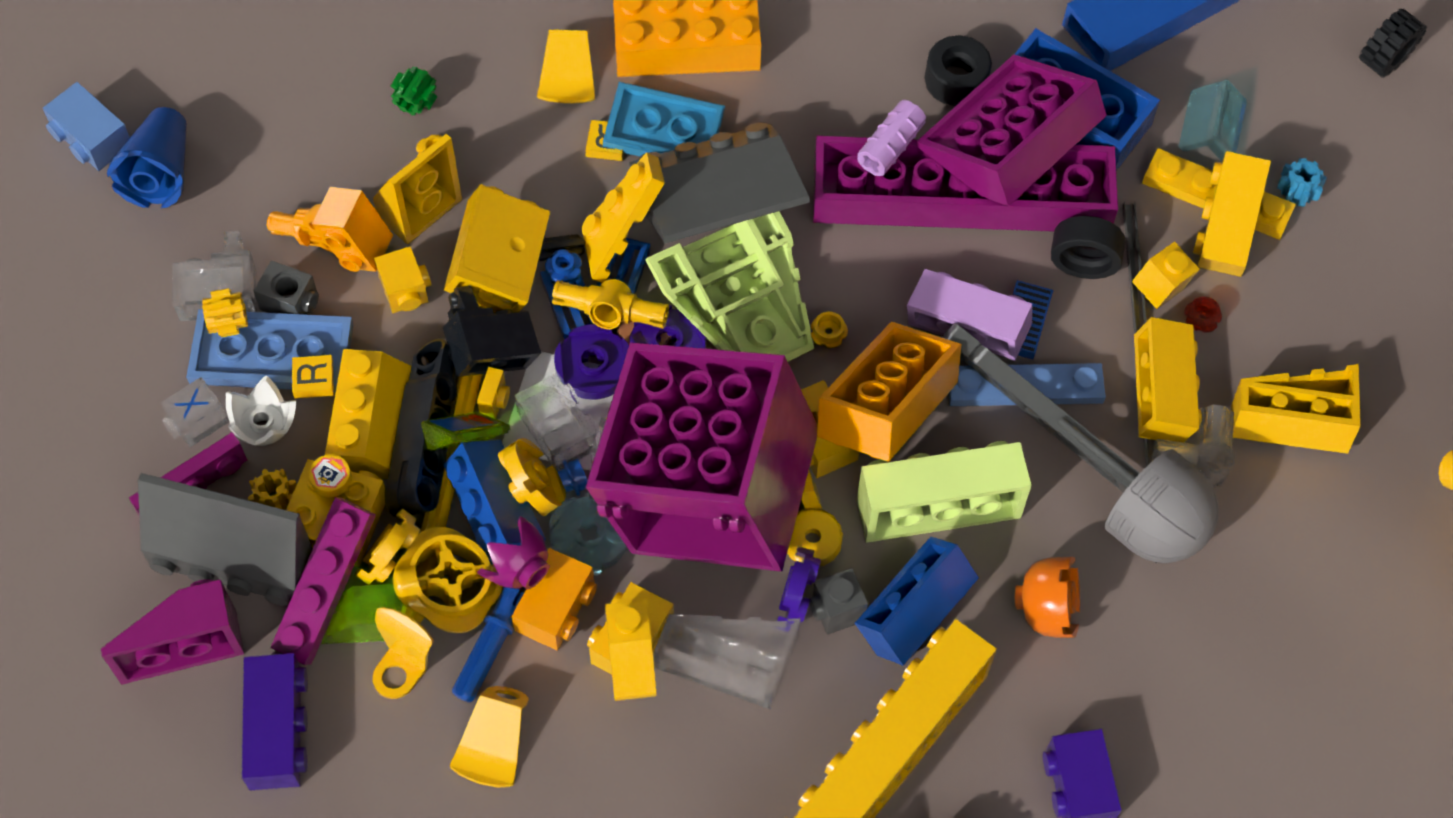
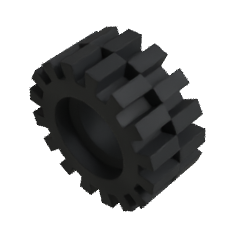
(1392, 42)

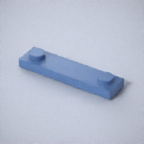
(1058, 382)

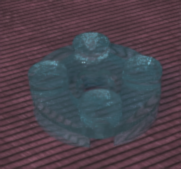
(567, 539)

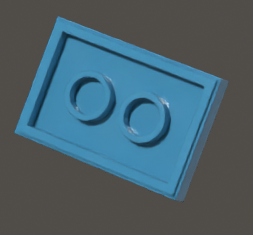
(658, 120)

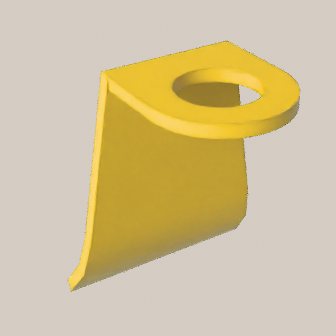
(567, 68)
(408, 649)
(492, 739)

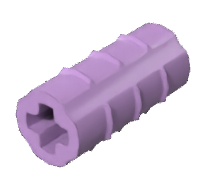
(891, 138)

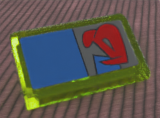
(455, 429)

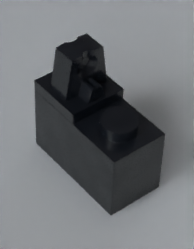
(486, 338)

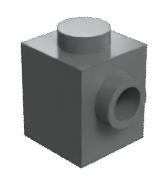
(838, 601)

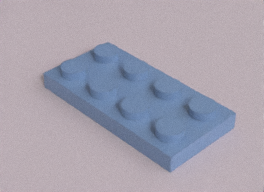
(266, 348)

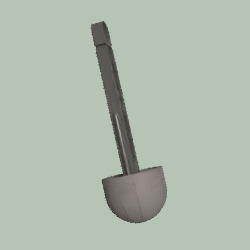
(1163, 510)

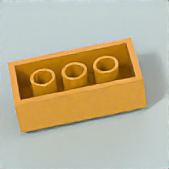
(686, 36)
(888, 391)

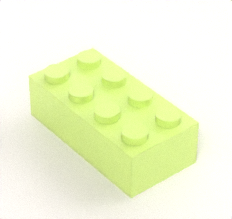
(943, 491)

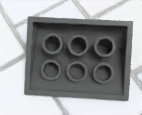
(724, 182)
(221, 538)

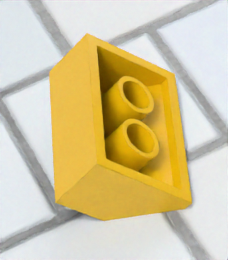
(367, 410)

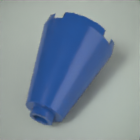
(152, 161)

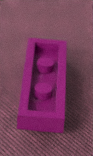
(206, 467)

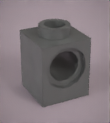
(281, 279)

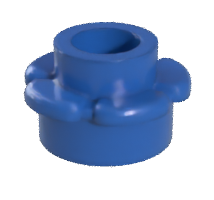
(567, 274)
(573, 476)

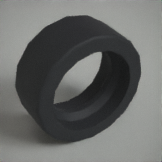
(1091, 233)

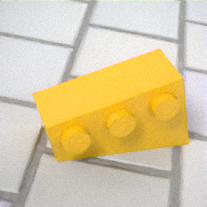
(1301, 410)

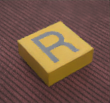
(595, 141)
(312, 376)

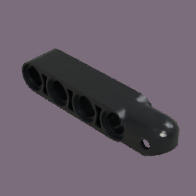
(429, 394)

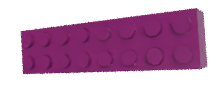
(926, 194)

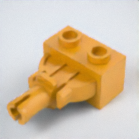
(342, 225)

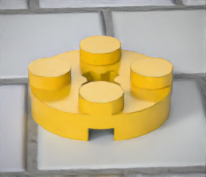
(530, 477)
(385, 547)

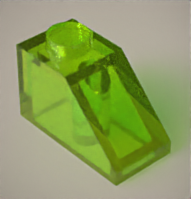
(356, 614)

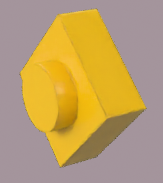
(493, 393)

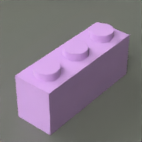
(989, 316)

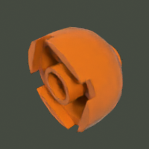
(1050, 597)

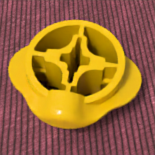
(452, 616)

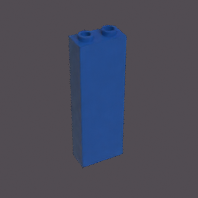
(1123, 29)

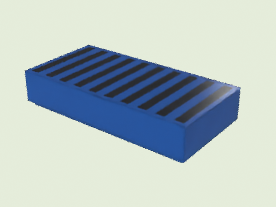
(1040, 299)

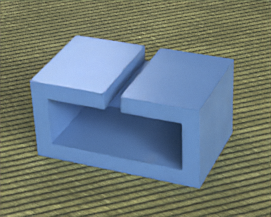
(86, 126)

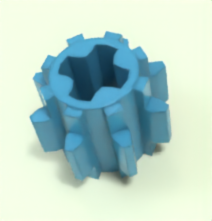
(1301, 182)

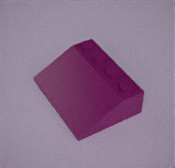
(1014, 127)

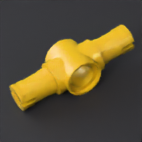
(610, 304)

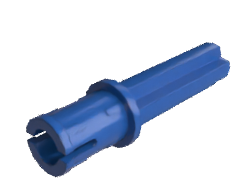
(488, 645)

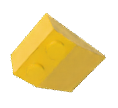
(420, 191)

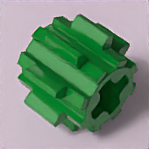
(414, 90)

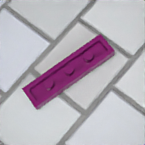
(323, 580)

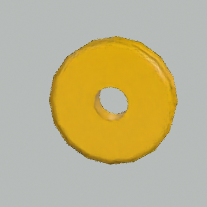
(823, 525)

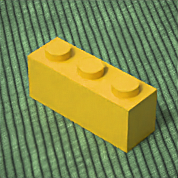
(1231, 213)
(1166, 380)

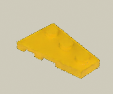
(629, 202)

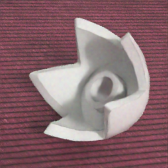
(262, 404)

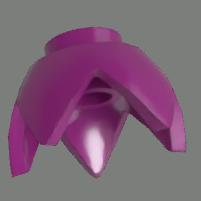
(517, 564)

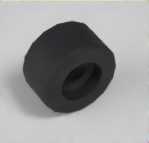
(956, 52)

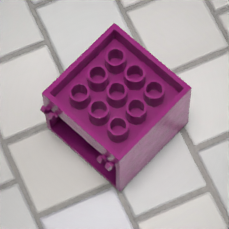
(704, 455)

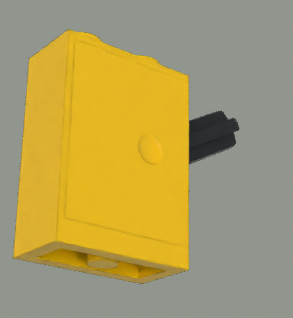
(501, 248)

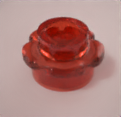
(1206, 307)

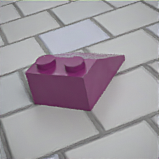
(181, 632)

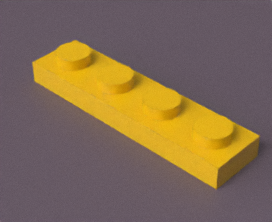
(1192, 184)

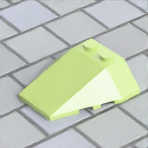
(739, 287)

